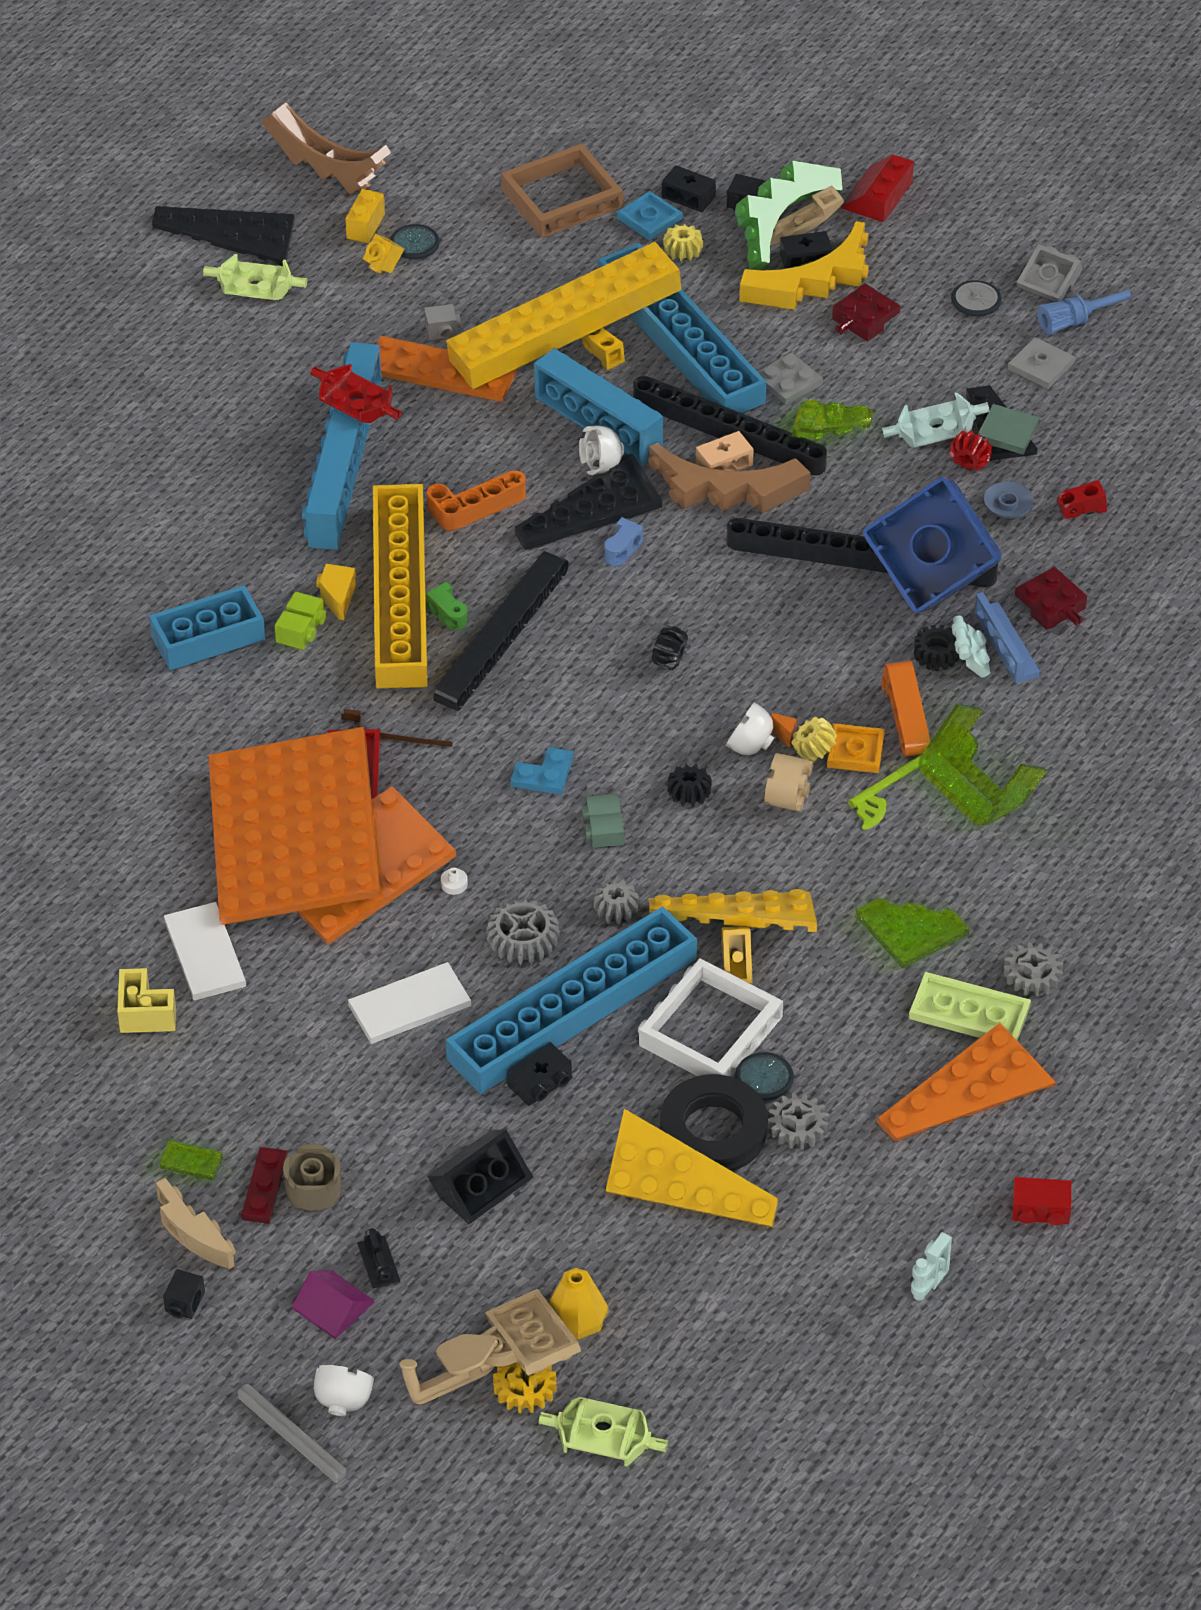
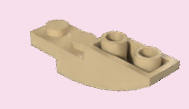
(192, 1230)

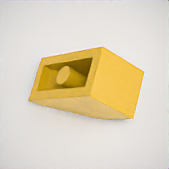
(337, 588)
(737, 952)

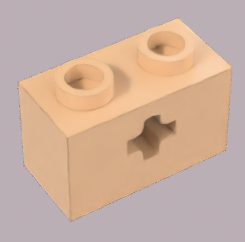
(726, 453)

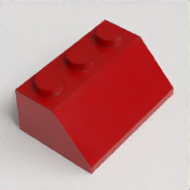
(881, 188)

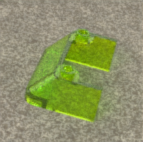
(952, 772)

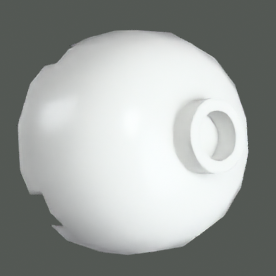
(602, 445)
(752, 732)
(342, 1389)

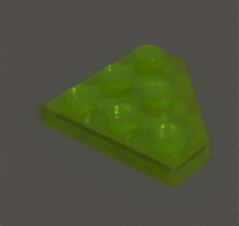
(818, 419)
(911, 929)

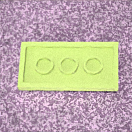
(967, 1007)

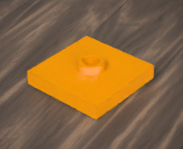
(856, 748)

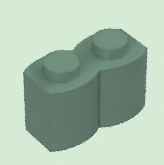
(604, 820)

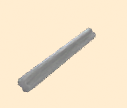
(292, 1433)

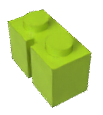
(300, 625)

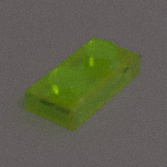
(191, 1160)

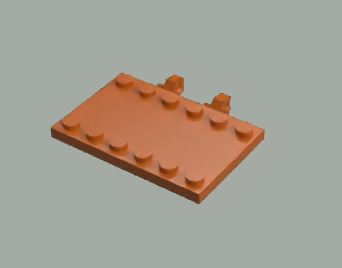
(405, 855)

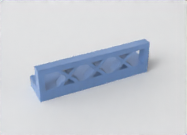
(1005, 640)

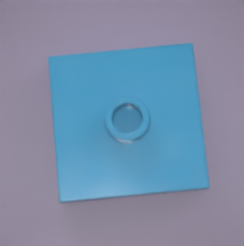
(649, 215)

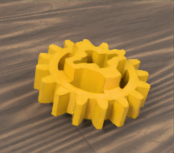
(511, 1387)

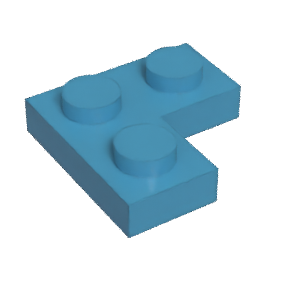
(545, 778)

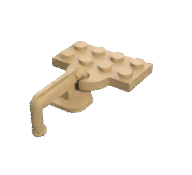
(521, 1332)

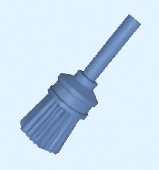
(1073, 311)

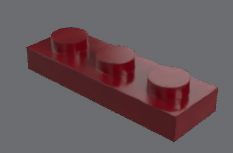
(264, 1185)

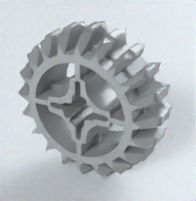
(522, 924)

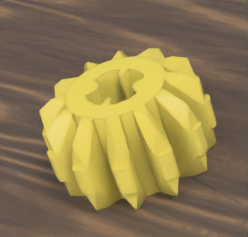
(683, 242)
(814, 739)

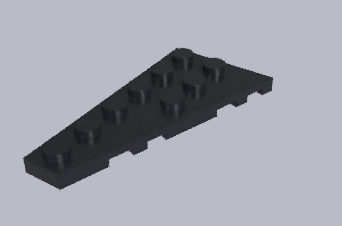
(238, 231)
(598, 502)

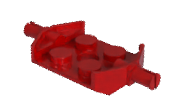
(342, 385)

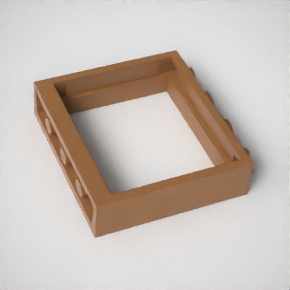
(572, 213)

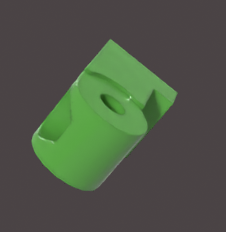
(446, 607)

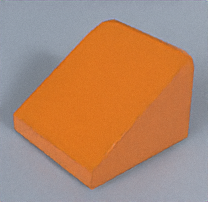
(784, 728)

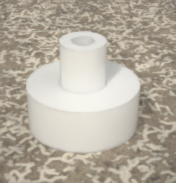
(454, 881)

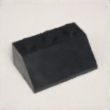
(481, 1175)

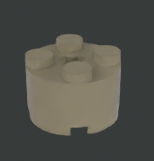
(312, 1178)

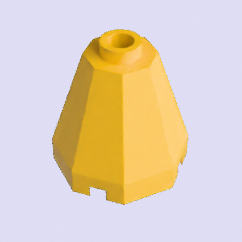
(579, 1303)

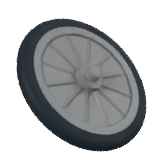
(976, 298)

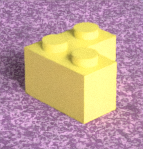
(144, 1008)

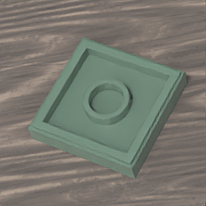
(1009, 428)

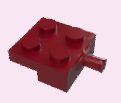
(864, 312)
(1052, 598)

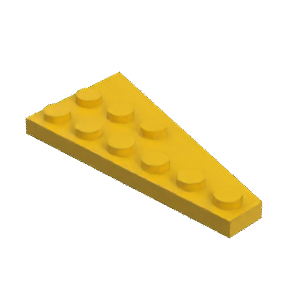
(743, 908)
(670, 1173)

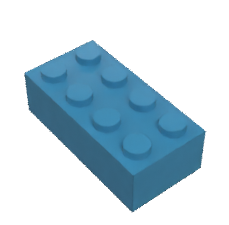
(207, 627)

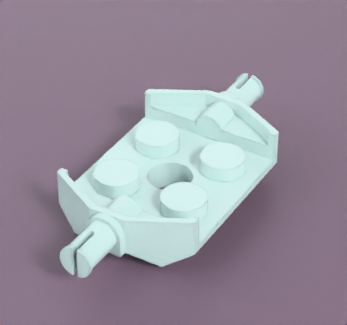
(917, 425)

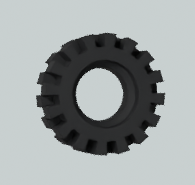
(932, 657)

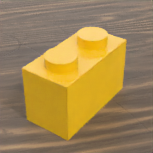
(365, 216)

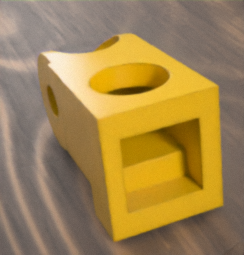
(605, 348)

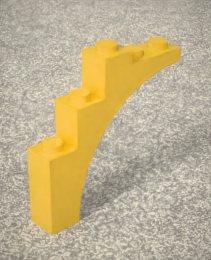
(787, 286)

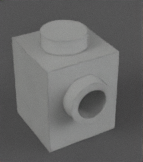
(441, 322)

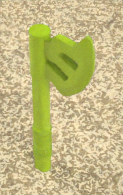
(860, 799)

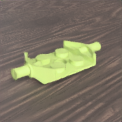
(237, 278)
(623, 1440)

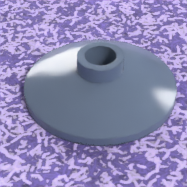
(1008, 499)

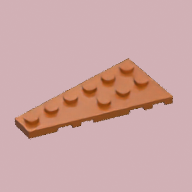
(975, 1080)

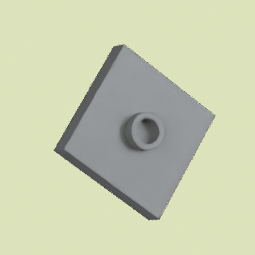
(1041, 362)

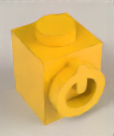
(382, 254)

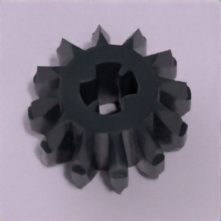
(669, 647)
(689, 785)

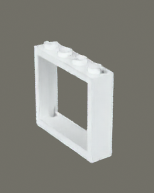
(690, 1060)

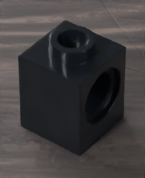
(184, 1294)

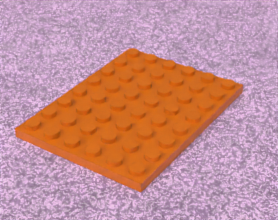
(293, 826)

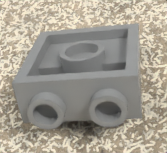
(1050, 273)

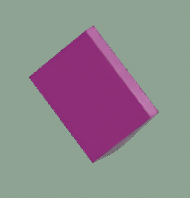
(330, 1302)

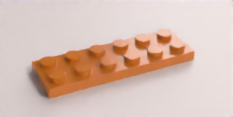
(432, 368)

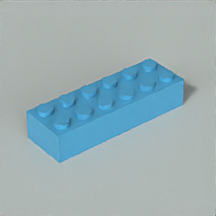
(596, 402)

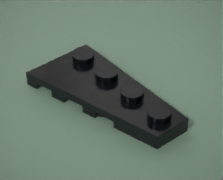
(985, 394)

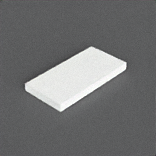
(204, 951)
(409, 1003)

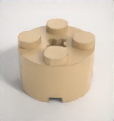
(788, 782)

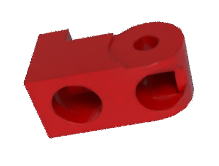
(1082, 500)

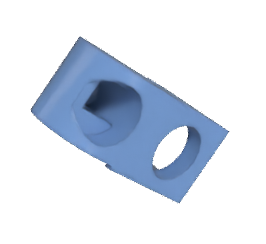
(623, 543)

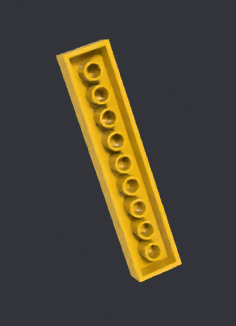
(563, 315)
(399, 586)

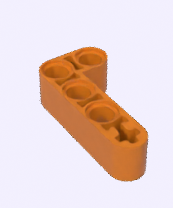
(477, 502)
(902, 689)

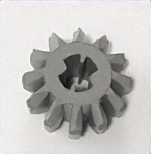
(616, 902)

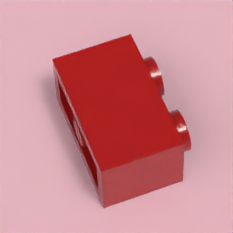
(1041, 1200)

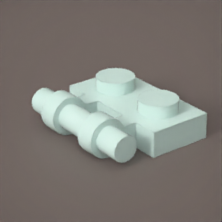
(971, 647)
(930, 1271)

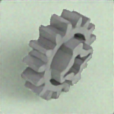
(1033, 969)
(798, 1121)

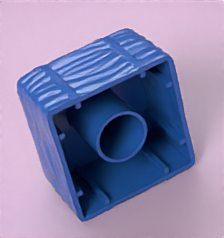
(932, 544)

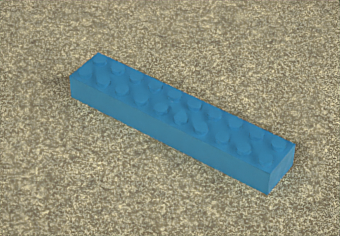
(698, 349)
(339, 459)
(572, 998)

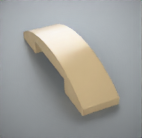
(810, 216)

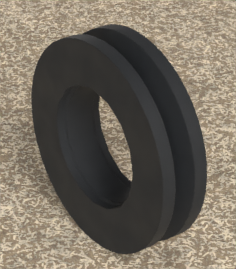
(722, 1092)

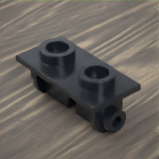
(378, 1259)

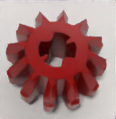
(970, 450)

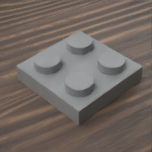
(790, 378)

